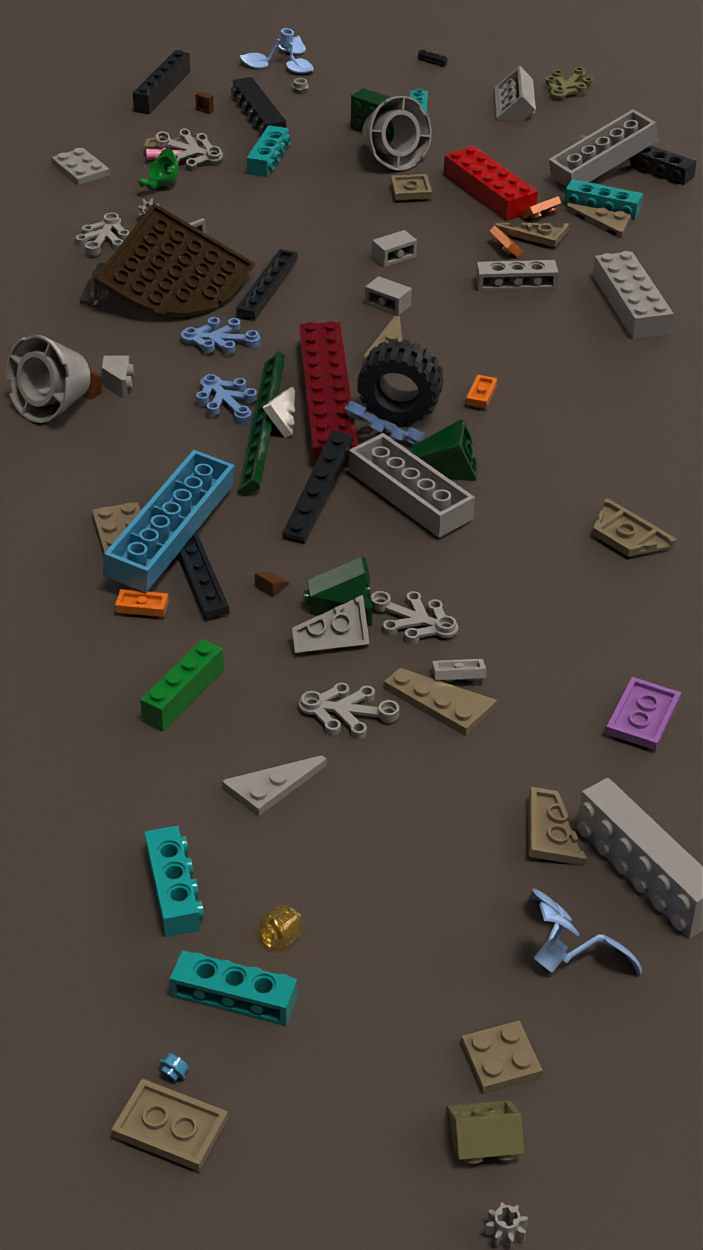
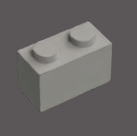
(394, 248)
(388, 296)

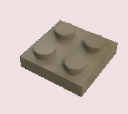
(411, 187)
(501, 1057)

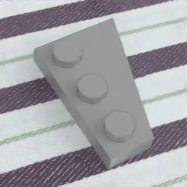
(335, 629)

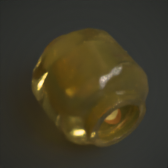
(280, 926)

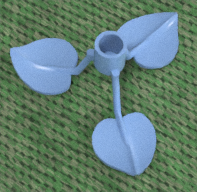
(288, 44)
(554, 950)

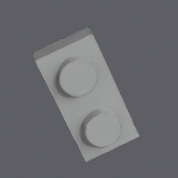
(459, 669)

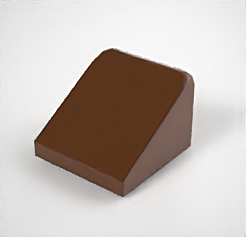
(94, 387)
(270, 582)

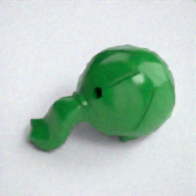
(163, 171)

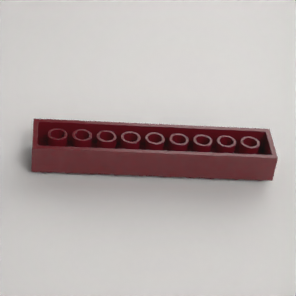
(325, 384)

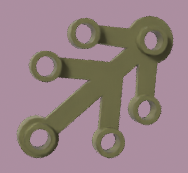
(560, 92)

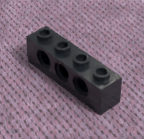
(664, 164)

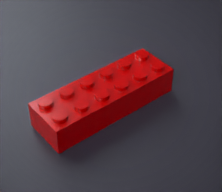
(489, 182)

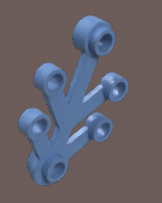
(207, 341)
(213, 384)
(356, 410)

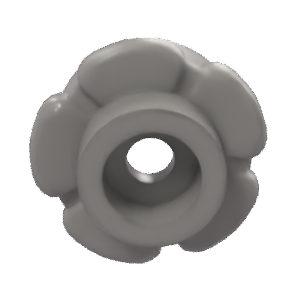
(300, 85)

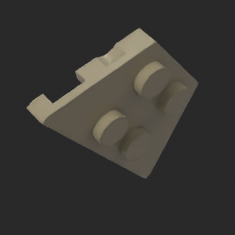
(629, 532)

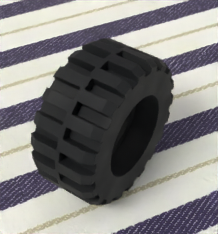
(406, 360)

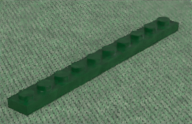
(261, 426)

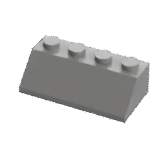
(515, 97)

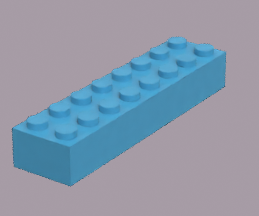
(168, 521)

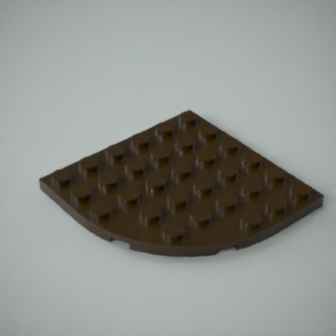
(173, 268)

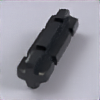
(432, 57)

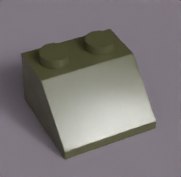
(486, 1130)

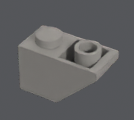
(117, 374)

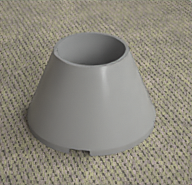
(410, 137)
(45, 377)

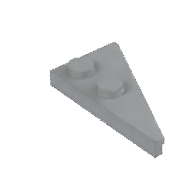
(267, 787)

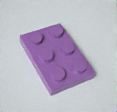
(643, 713)

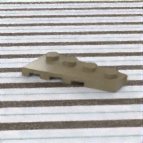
(444, 702)

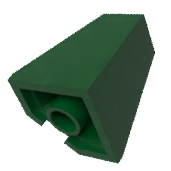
(450, 452)
(340, 587)

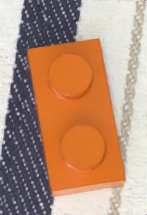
(536, 210)
(502, 239)
(481, 391)
(141, 603)

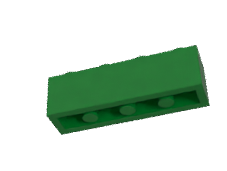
(182, 685)

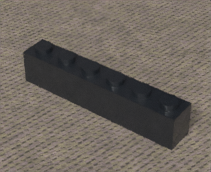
(161, 82)
(256, 104)

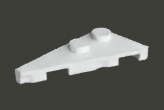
(282, 411)

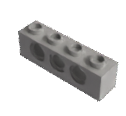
(517, 275)

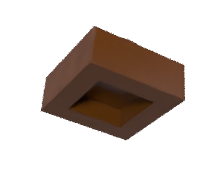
(204, 102)

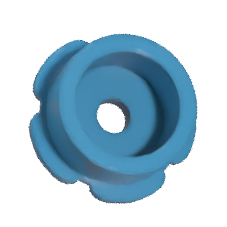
(173, 1067)

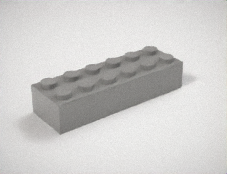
(604, 148)
(632, 295)
(411, 485)
(644, 854)

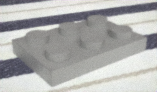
(80, 166)

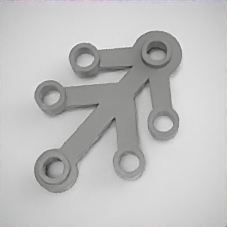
(210, 153)
(110, 222)
(443, 625)
(317, 704)

